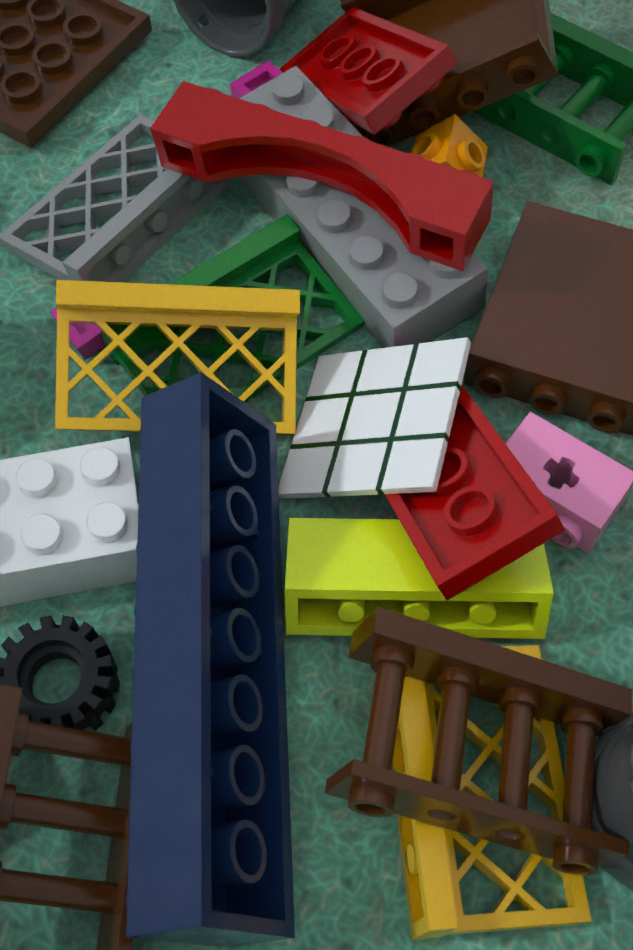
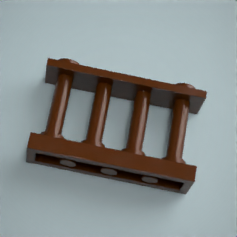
(523, 689)
(40, 811)

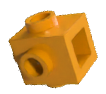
(452, 145)

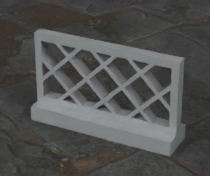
(137, 223)

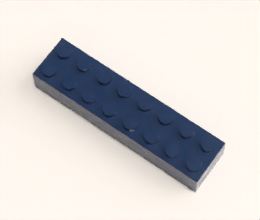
(208, 678)

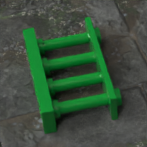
(600, 70)

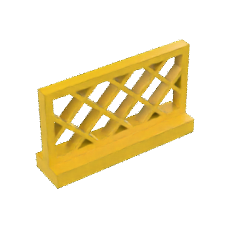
(171, 307)
(429, 850)

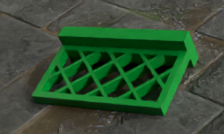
(248, 266)

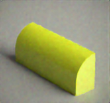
(352, 566)

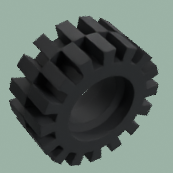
(69, 643)

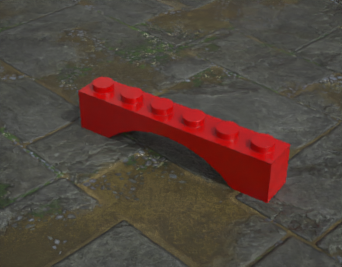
(428, 204)

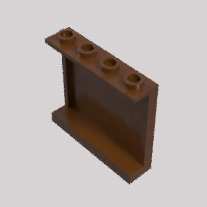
(498, 51)
(561, 321)

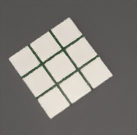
(376, 421)

